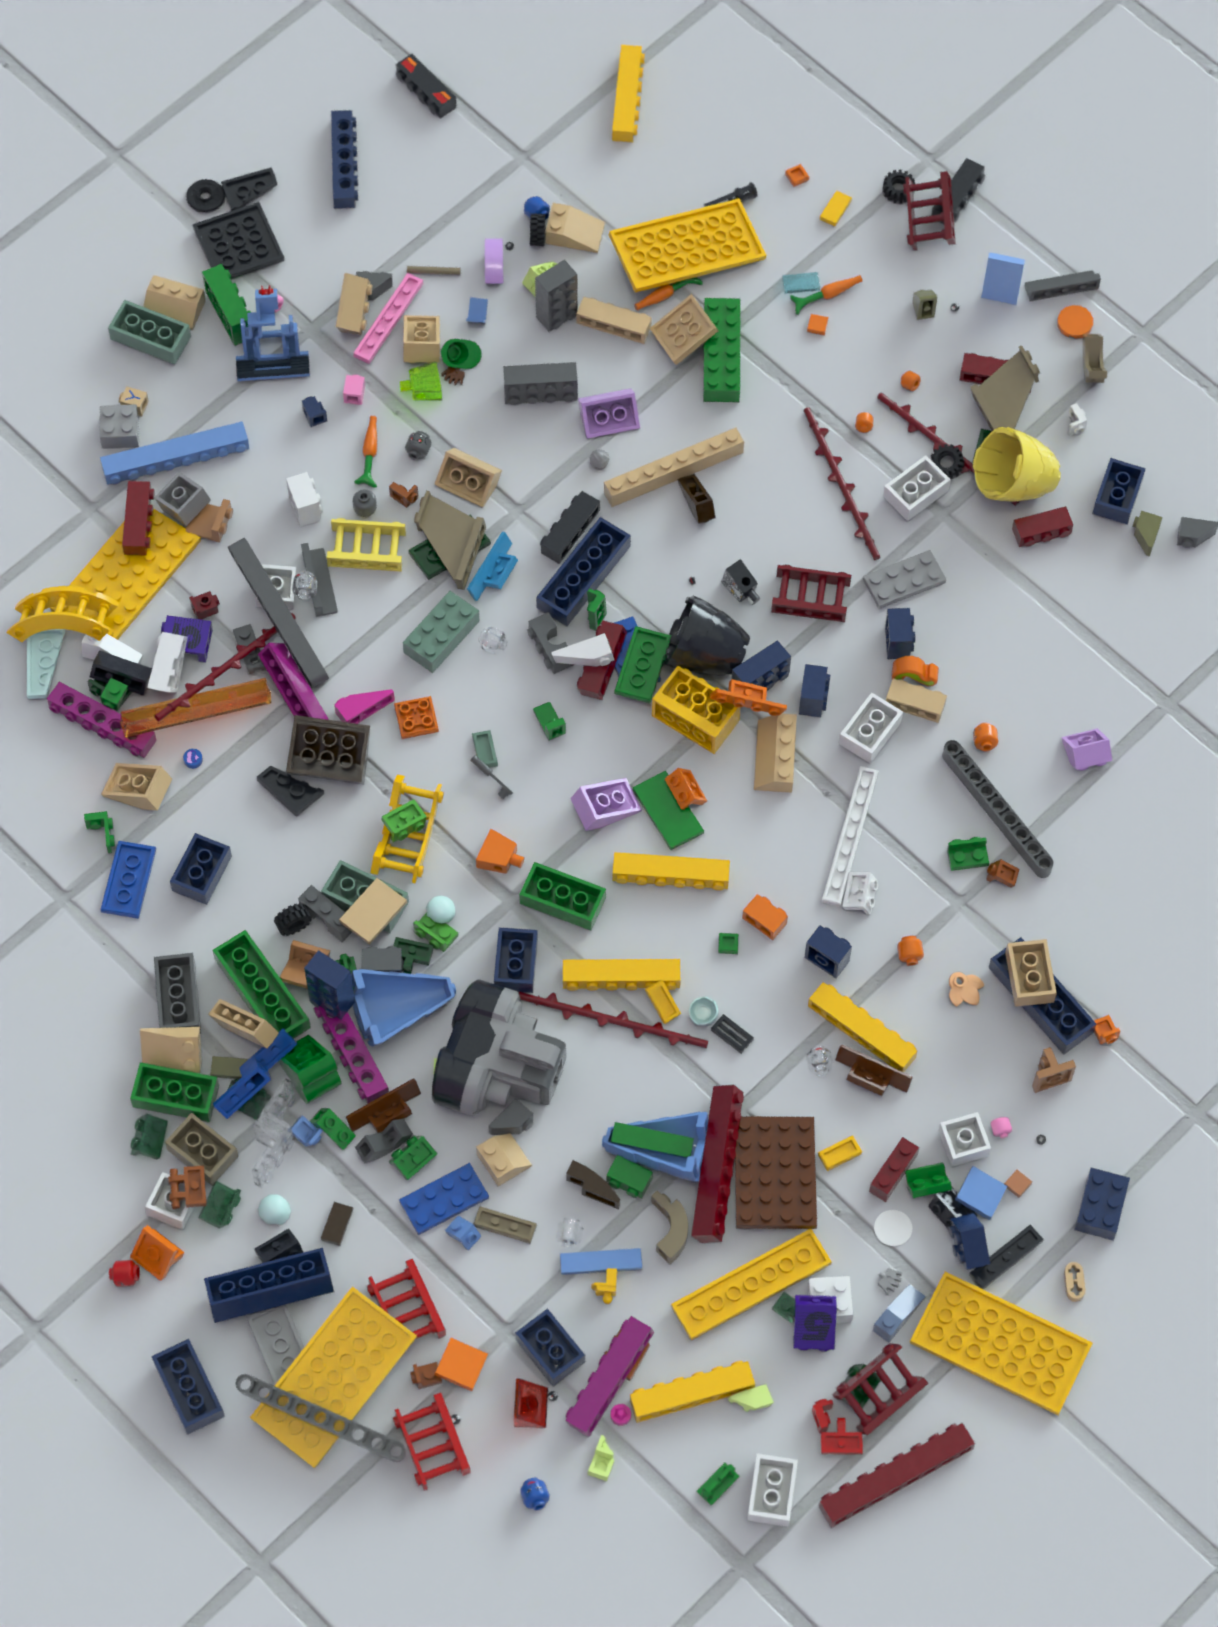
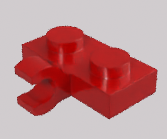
(841, 1441)

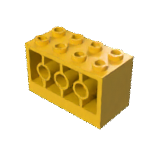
(687, 708)

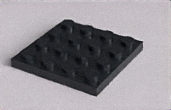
(239, 240)

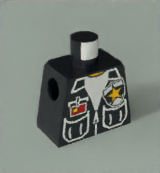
(740, 582)

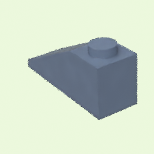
(898, 1313)

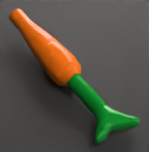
(665, 292)
(826, 292)
(369, 452)

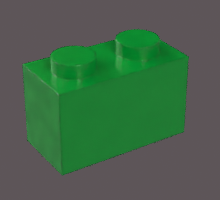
(629, 1177)

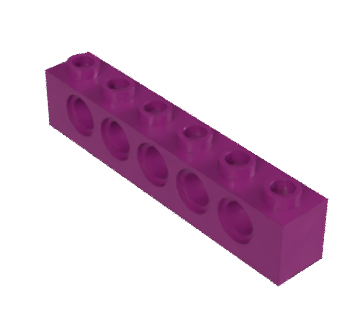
(64, 694)
(348, 1058)

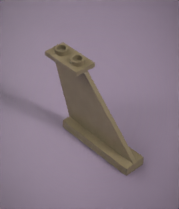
(1006, 390)
(452, 535)

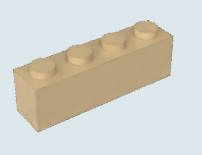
(613, 320)
(243, 1023)

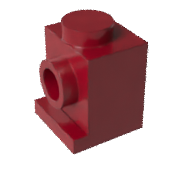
(204, 605)

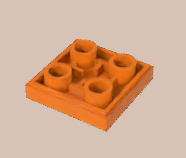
(416, 717)
(461, 1364)

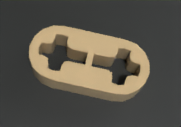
(1079, 1281)

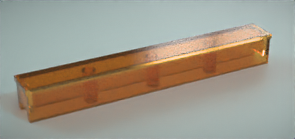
(202, 706)

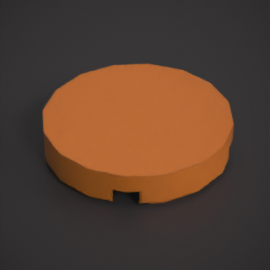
(1075, 321)

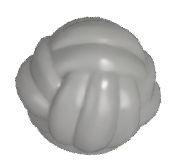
(599, 459)

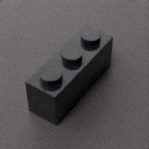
(125, 671)

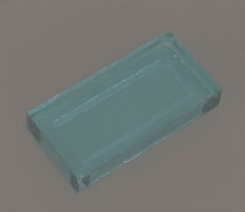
(801, 282)

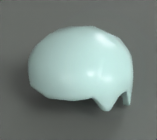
(441, 909)
(703, 1011)
(274, 1209)

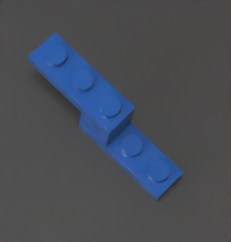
(254, 1074)

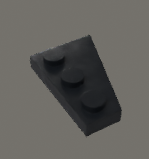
(248, 187)
(289, 791)

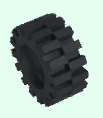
(892, 193)
(537, 230)
(949, 451)
(292, 919)

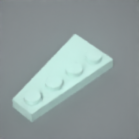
(42, 657)

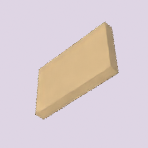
(373, 911)

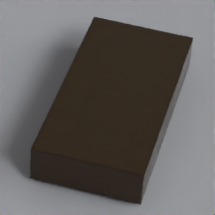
(337, 1223)

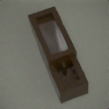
(592, 1184)

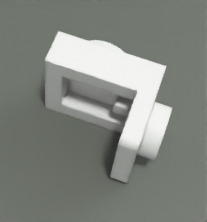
(1078, 418)

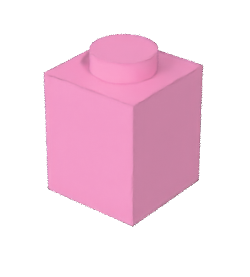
(354, 389)

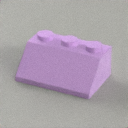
(609, 413)

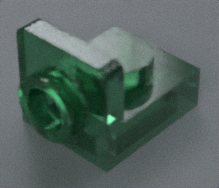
(785, 1307)

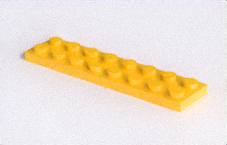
(751, 1284)

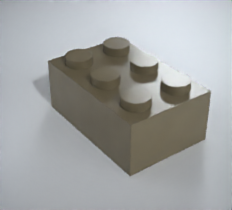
(200, 1145)

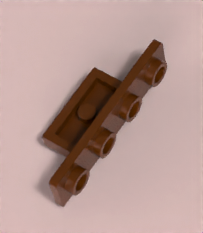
(872, 1073)
(385, 1108)

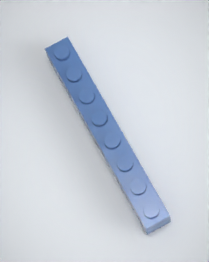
(174, 453)

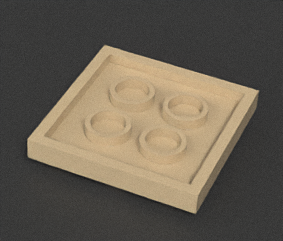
(684, 329)

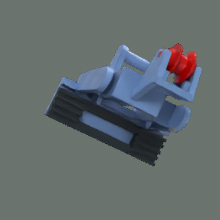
(271, 366)

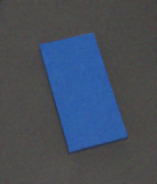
(128, 879)

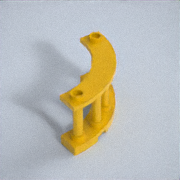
(35, 621)
(384, 848)

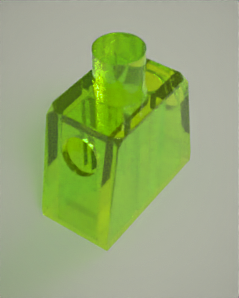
(423, 383)

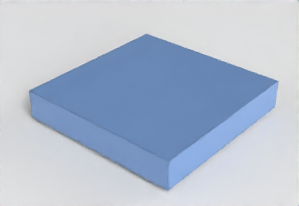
(981, 1192)

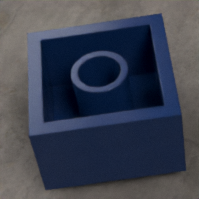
(899, 632)
(814, 690)
(828, 951)
(969, 1241)

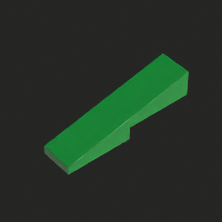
(652, 1139)

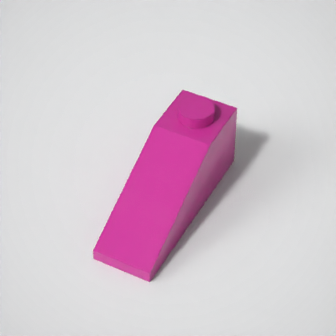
(361, 706)

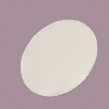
(893, 1227)

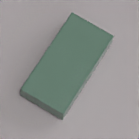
(485, 748)

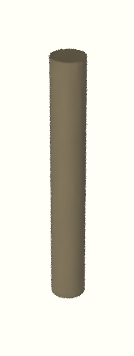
(434, 270)

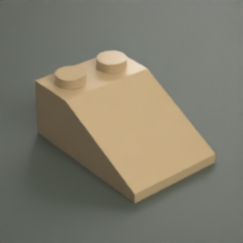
(573, 229)
(421, 339)
(137, 785)
(172, 1048)

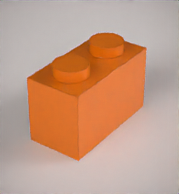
(765, 916)

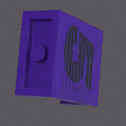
(198, 633)
(815, 1322)

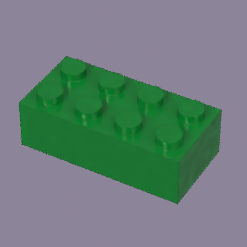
(226, 301)
(562, 896)
(174, 1091)

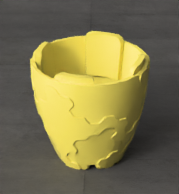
(1015, 466)

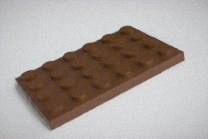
(775, 1173)

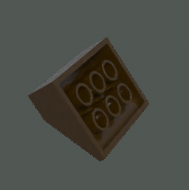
(328, 749)

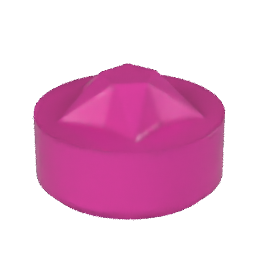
(620, 1414)

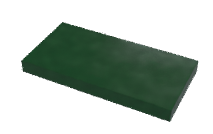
(429, 561)

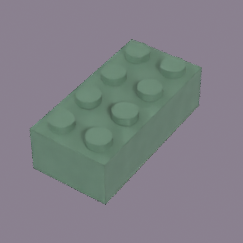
(149, 332)
(441, 631)
(349, 883)

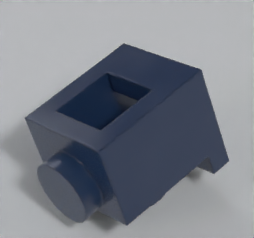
(314, 411)

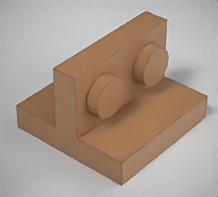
(1052, 1073)

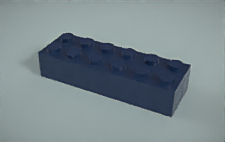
(583, 570)
(1061, 1021)
(268, 1285)

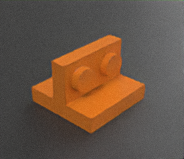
(155, 1252)

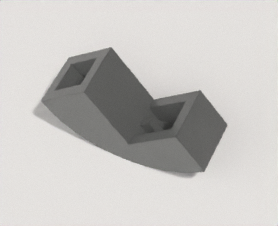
(380, 1144)

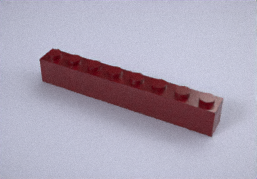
(717, 1164)
(896, 1475)

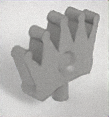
(889, 1280)

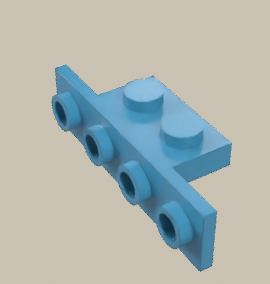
(494, 569)

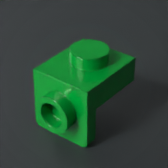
(113, 694)

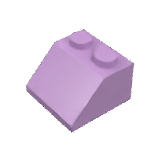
(1087, 749)

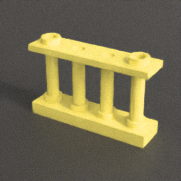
(366, 561)

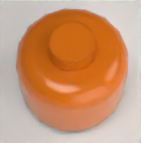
(910, 380)
(864, 422)

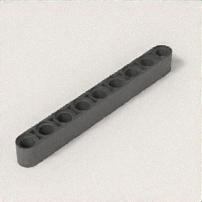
(278, 612)
(999, 817)
(313, 1410)

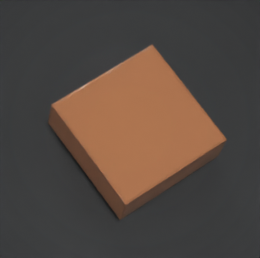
(1018, 1183)

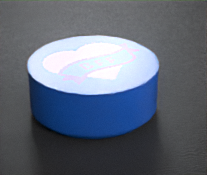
(192, 758)

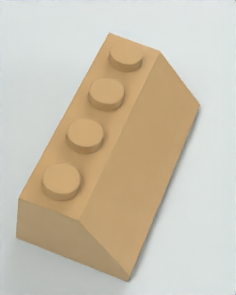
(775, 753)

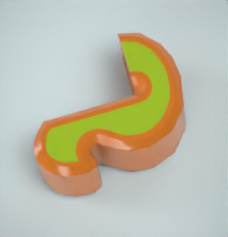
(915, 669)

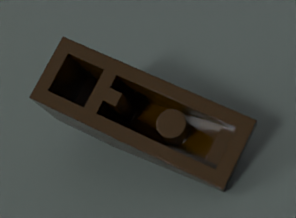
(697, 498)

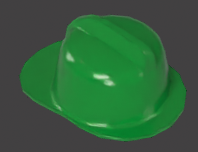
(461, 353)

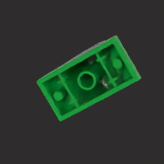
(311, 1069)

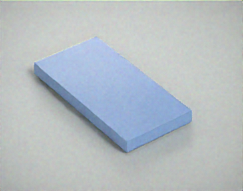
(1003, 278)

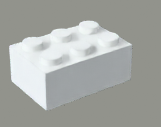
(916, 488)
(870, 727)
(772, 1490)

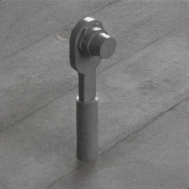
(505, 791)

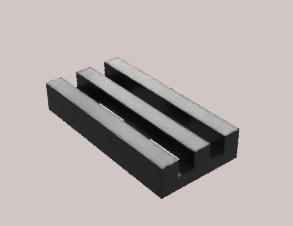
(744, 1044)

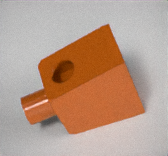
(498, 853)

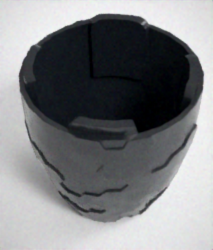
(706, 640)

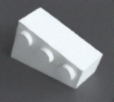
(168, 662)

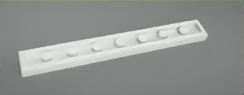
(850, 836)

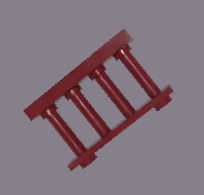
(946, 216)
(808, 609)
(897, 1397)

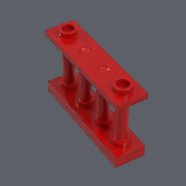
(418, 1290)
(452, 1444)

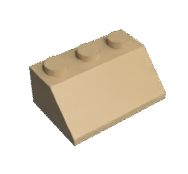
(175, 300)
(353, 304)
(467, 477)

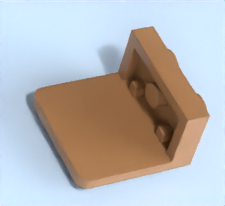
(211, 521)
(299, 957)

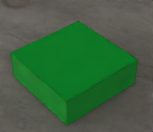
(728, 943)

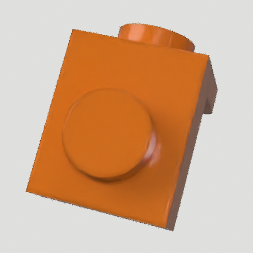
(1106, 1030)

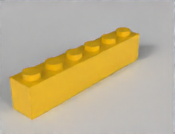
(627, 93)
(670, 870)
(620, 973)
(862, 1027)
(691, 1391)

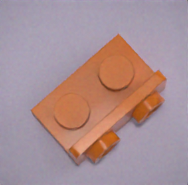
(685, 788)

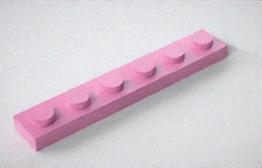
(388, 318)

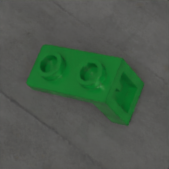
(549, 721)
(98, 820)
(333, 1127)

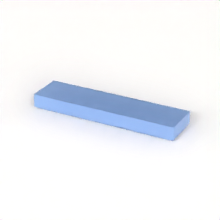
(600, 1260)

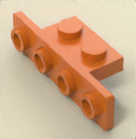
(748, 695)

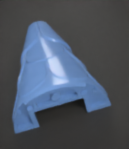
(396, 1001)
(688, 1125)

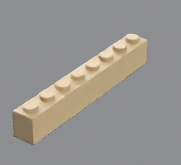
(673, 467)

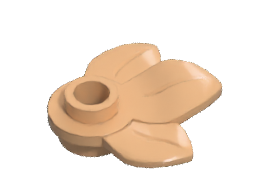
(967, 990)

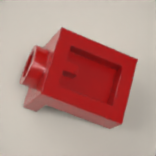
(822, 1419)

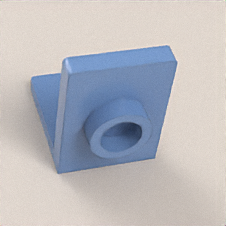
(477, 310)

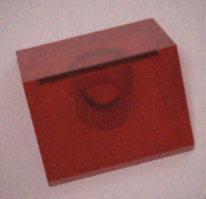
(530, 1405)

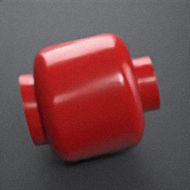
(124, 1273)

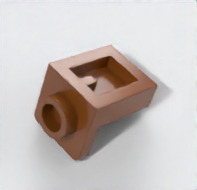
(401, 494)
(1003, 873)
(425, 1376)

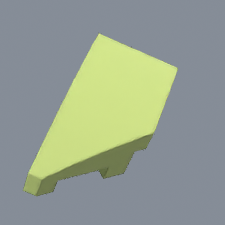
(753, 1398)
(602, 1461)

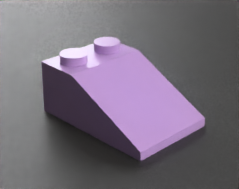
(605, 803)

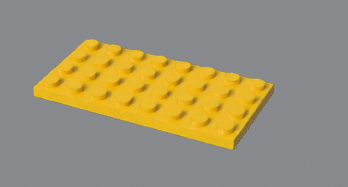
(687, 245)
(134, 578)
(1001, 1343)
(336, 1372)

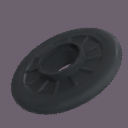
(201, 204)

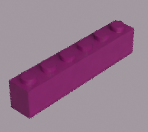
(290, 681)
(609, 1376)

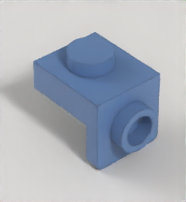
(306, 1132)
(463, 1231)

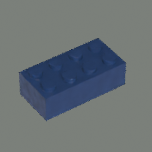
(329, 985)
(188, 1386)

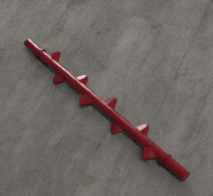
(929, 432)
(846, 488)
(233, 662)
(621, 1020)

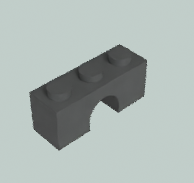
(542, 630)
(326, 910)

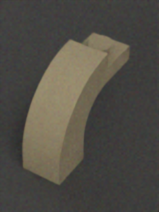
(1093, 358)
(674, 1242)

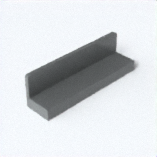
(1062, 285)
(316, 563)

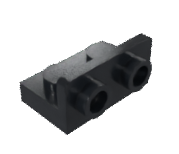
(946, 1207)
(278, 1247)

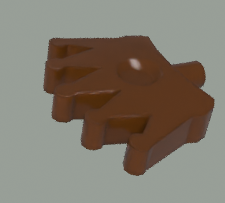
(454, 374)

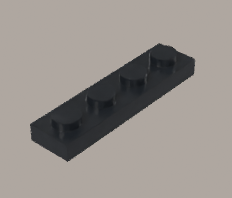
(1007, 1257)

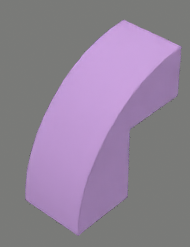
(493, 261)

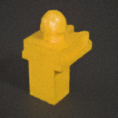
(606, 1289)

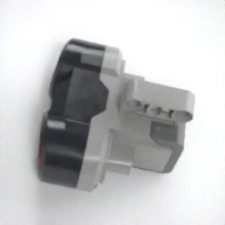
(495, 1054)

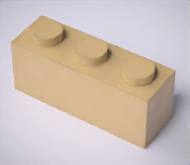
(916, 700)

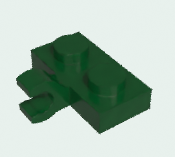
(413, 952)

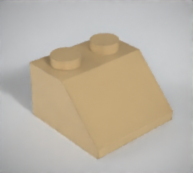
(502, 1158)

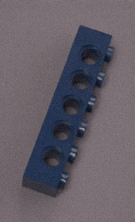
(343, 159)

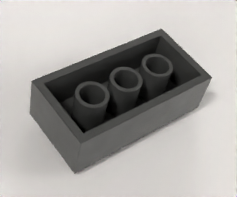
(556, 295)
(540, 383)
(177, 991)

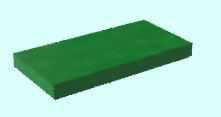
(642, 664)
(671, 821)

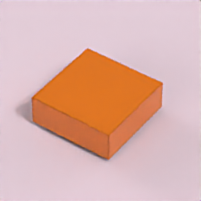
(797, 175)
(817, 324)

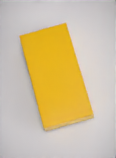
(835, 208)
(662, 1001)
(840, 1153)

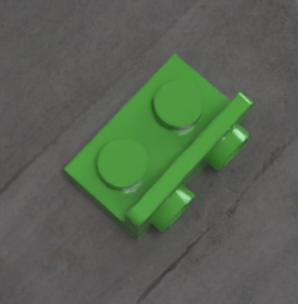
(404, 820)
(436, 933)

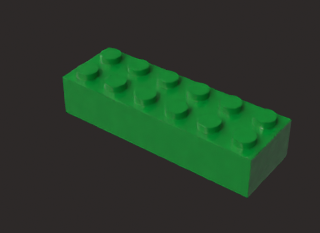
(722, 351)
(260, 985)

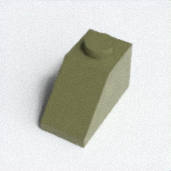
(924, 304)
(1146, 530)

